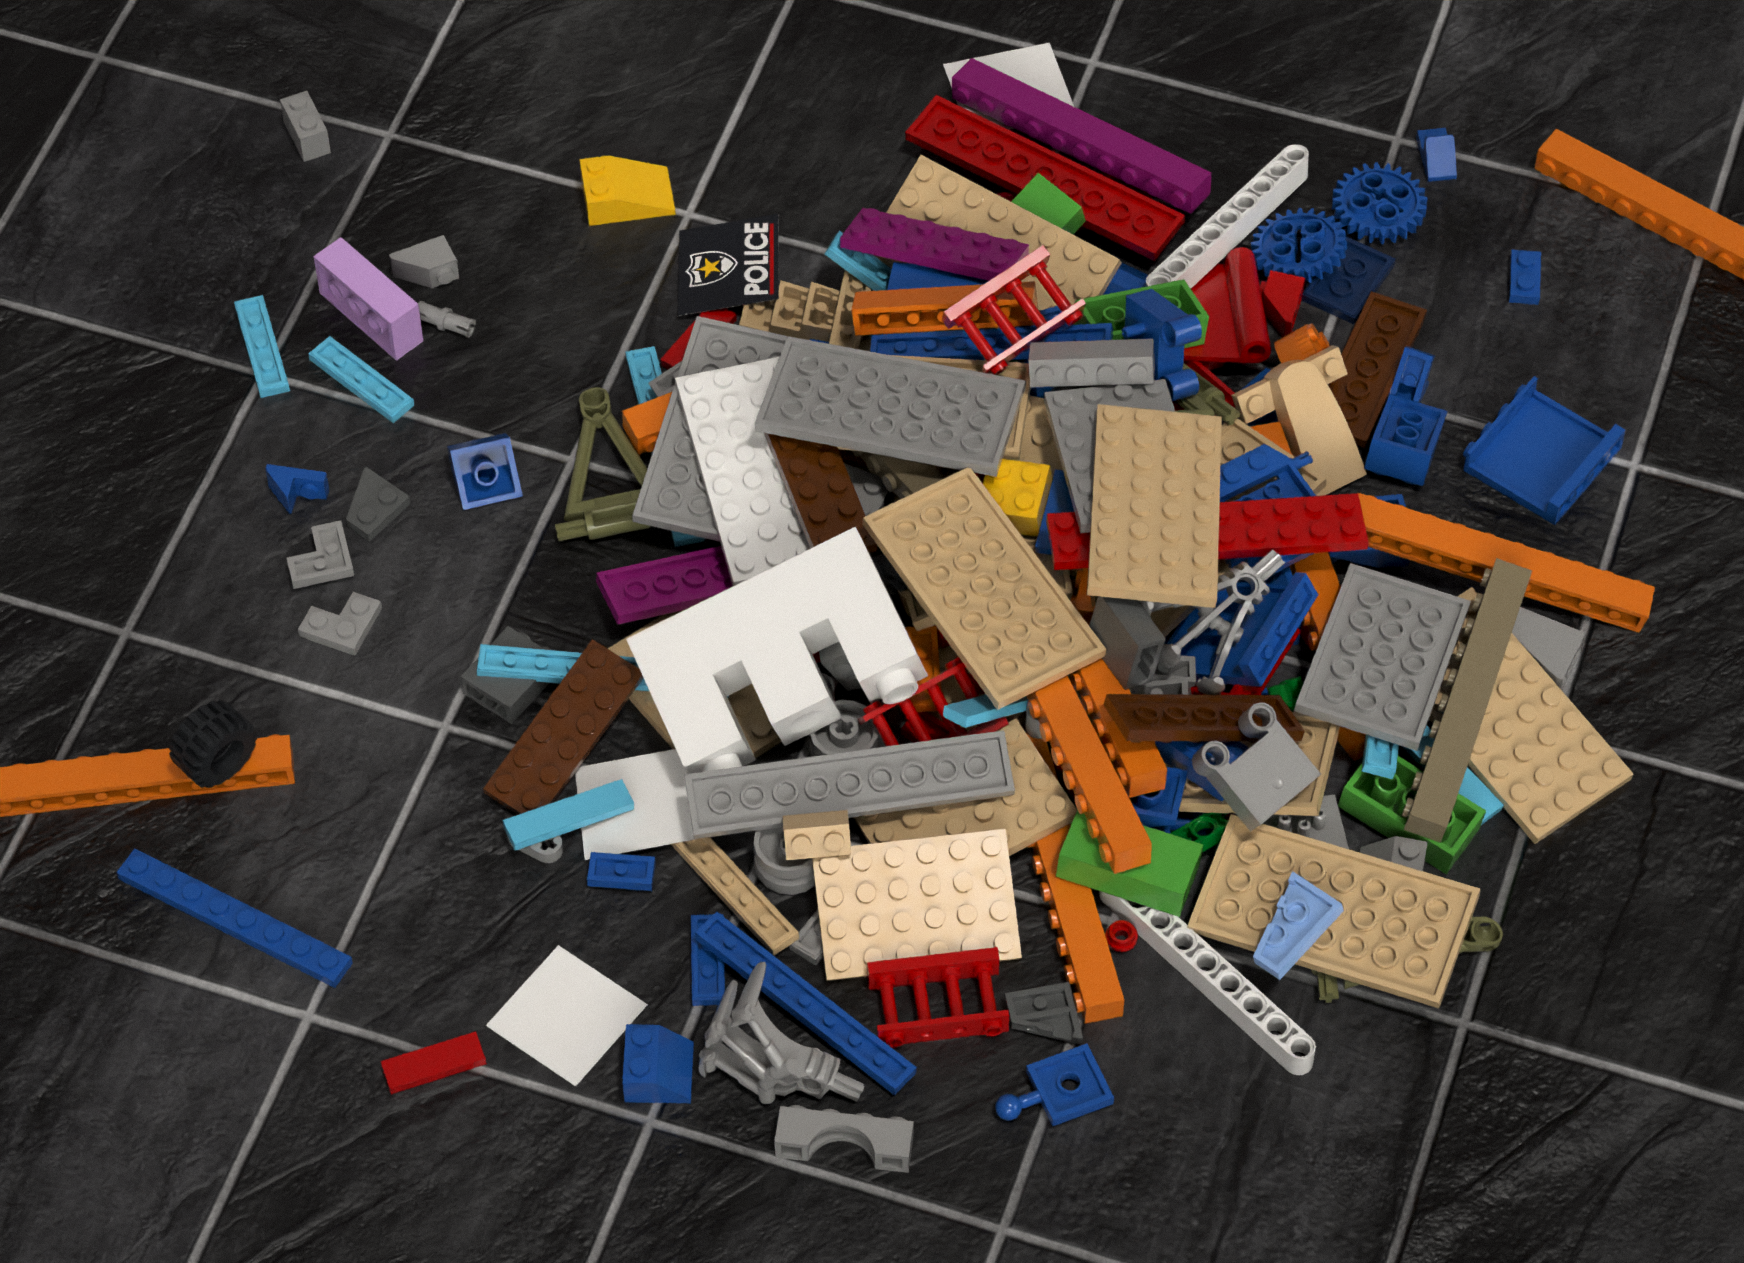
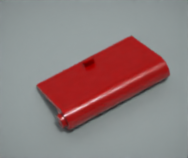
(1235, 311)

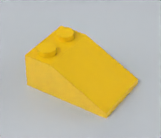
(624, 190)

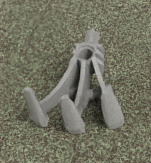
(1210, 617)
(775, 1063)

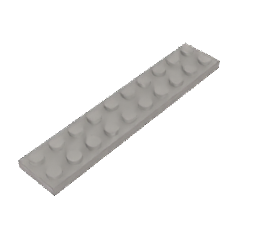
(853, 781)

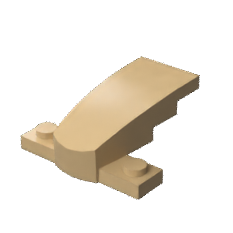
(809, 312)
(1308, 414)

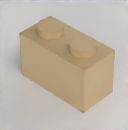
(816, 835)

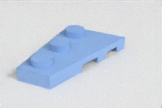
(1297, 924)

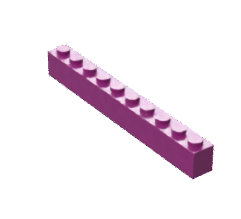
(1081, 135)

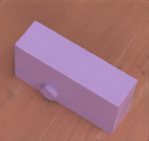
(368, 298)

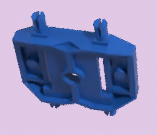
(1256, 468)

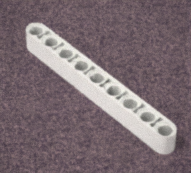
(1235, 219)
(1214, 981)

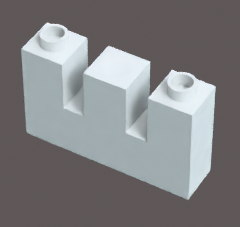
(766, 638)

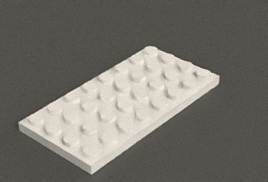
(738, 468)

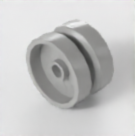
(845, 733)
(773, 868)

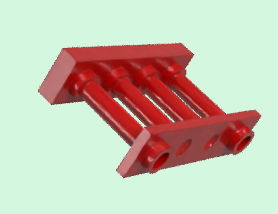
(1011, 281)
(954, 667)
(937, 968)

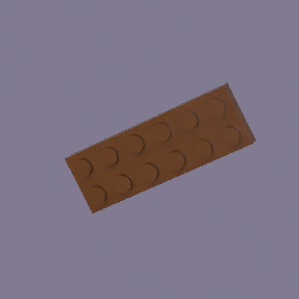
(1373, 360)
(819, 489)
(1192, 716)
(564, 730)

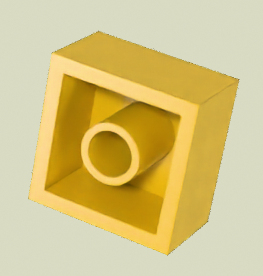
(1021, 493)

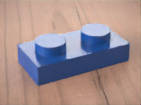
(1525, 277)
(621, 871)

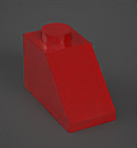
(1282, 300)

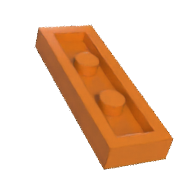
(926, 645)

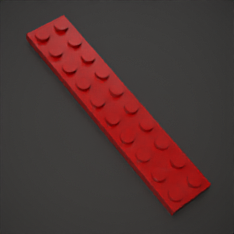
(1015, 160)
(1247, 529)

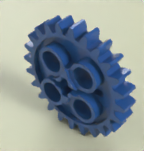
(1379, 203)
(1321, 244)

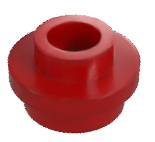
(1125, 929)

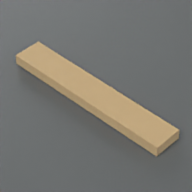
(738, 893)

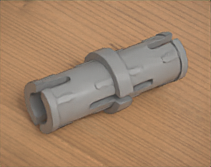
(446, 319)

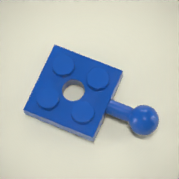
(1058, 1102)

